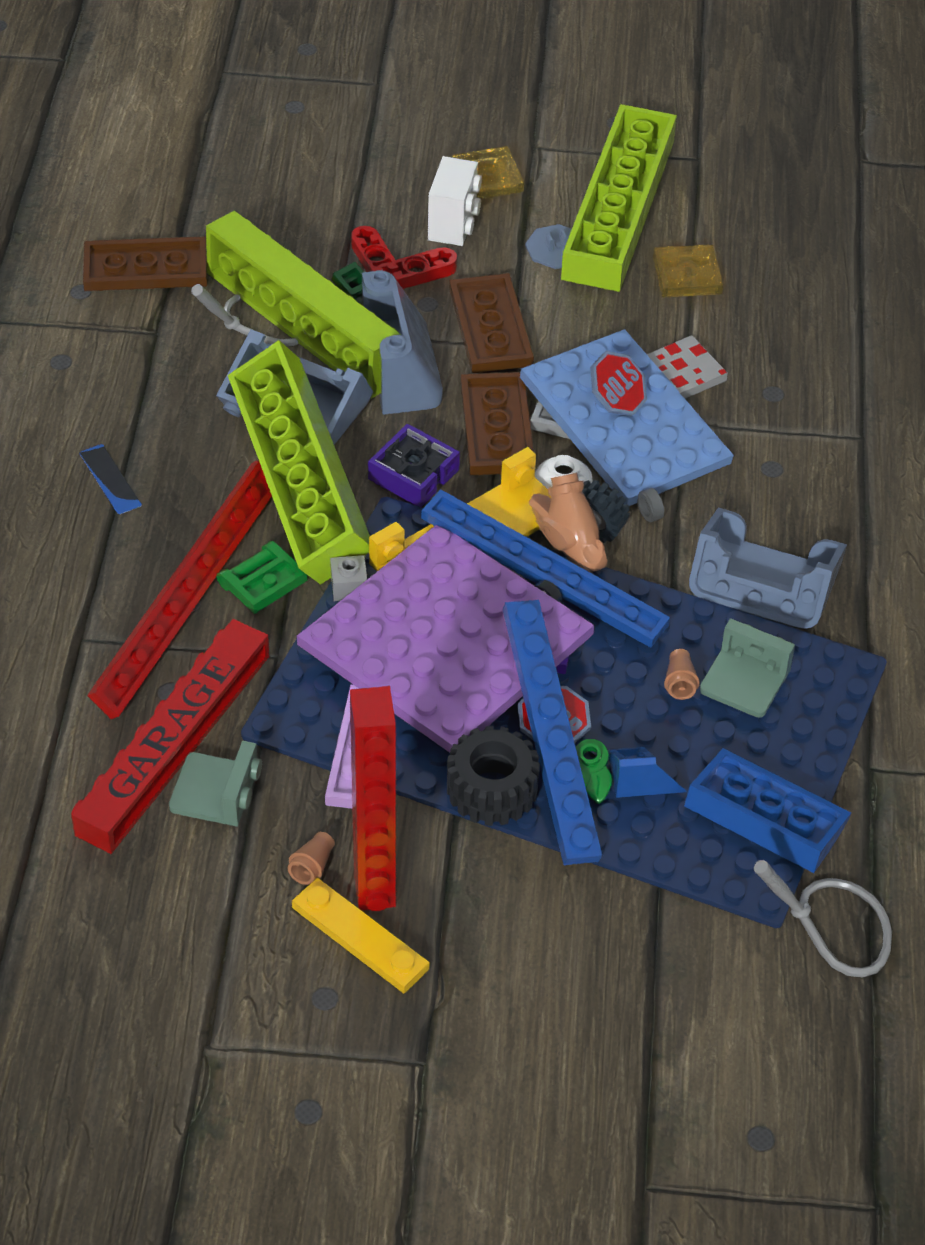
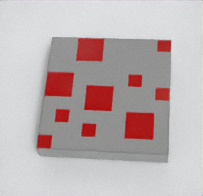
(688, 366)

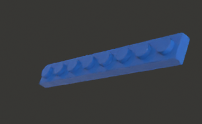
(540, 563)
(552, 733)

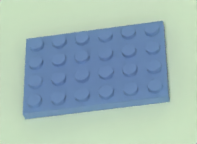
(653, 448)

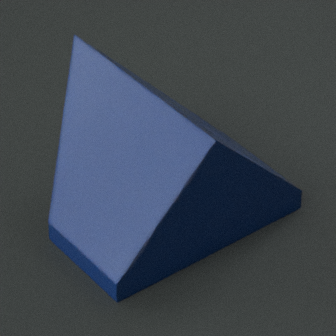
(638, 774)

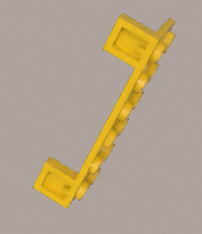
(504, 503)

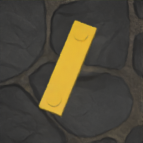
(360, 935)

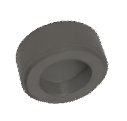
(650, 505)

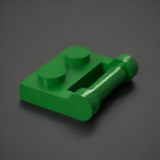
(266, 583)

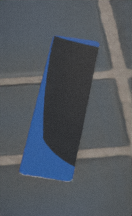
(110, 479)

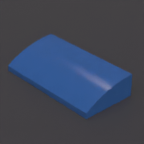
(767, 809)

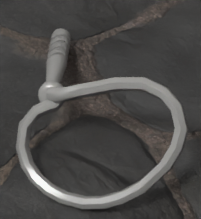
(230, 322)
(801, 910)

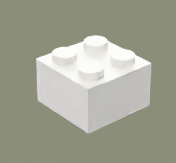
(453, 201)

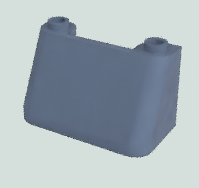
(407, 360)
(338, 393)
(763, 578)

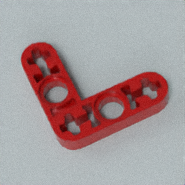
(435, 263)

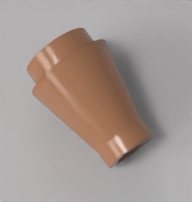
(681, 676)
(311, 858)

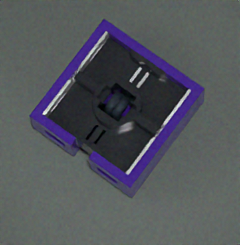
(413, 465)

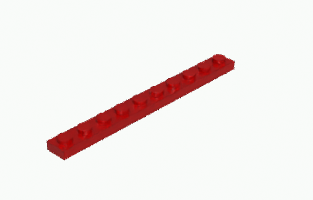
(181, 593)

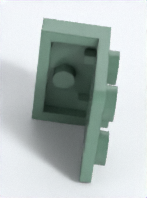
(748, 669)
(216, 786)

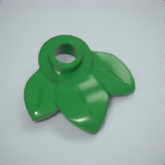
(595, 773)

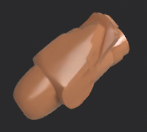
(570, 522)

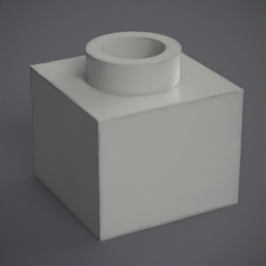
(347, 575)

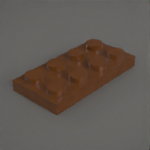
(144, 263)
(491, 323)
(494, 419)

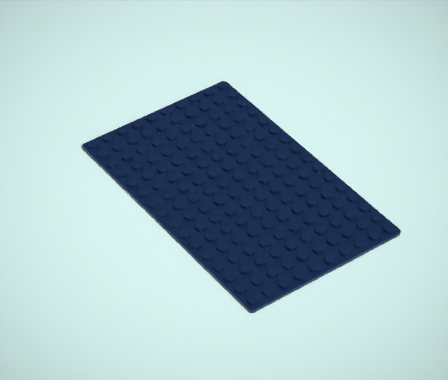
(645, 837)

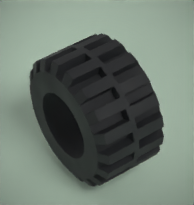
(489, 798)

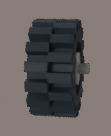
(607, 508)

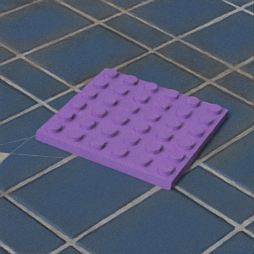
(438, 635)

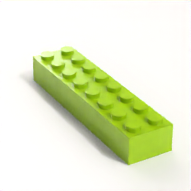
(618, 198)
(296, 297)
(299, 461)

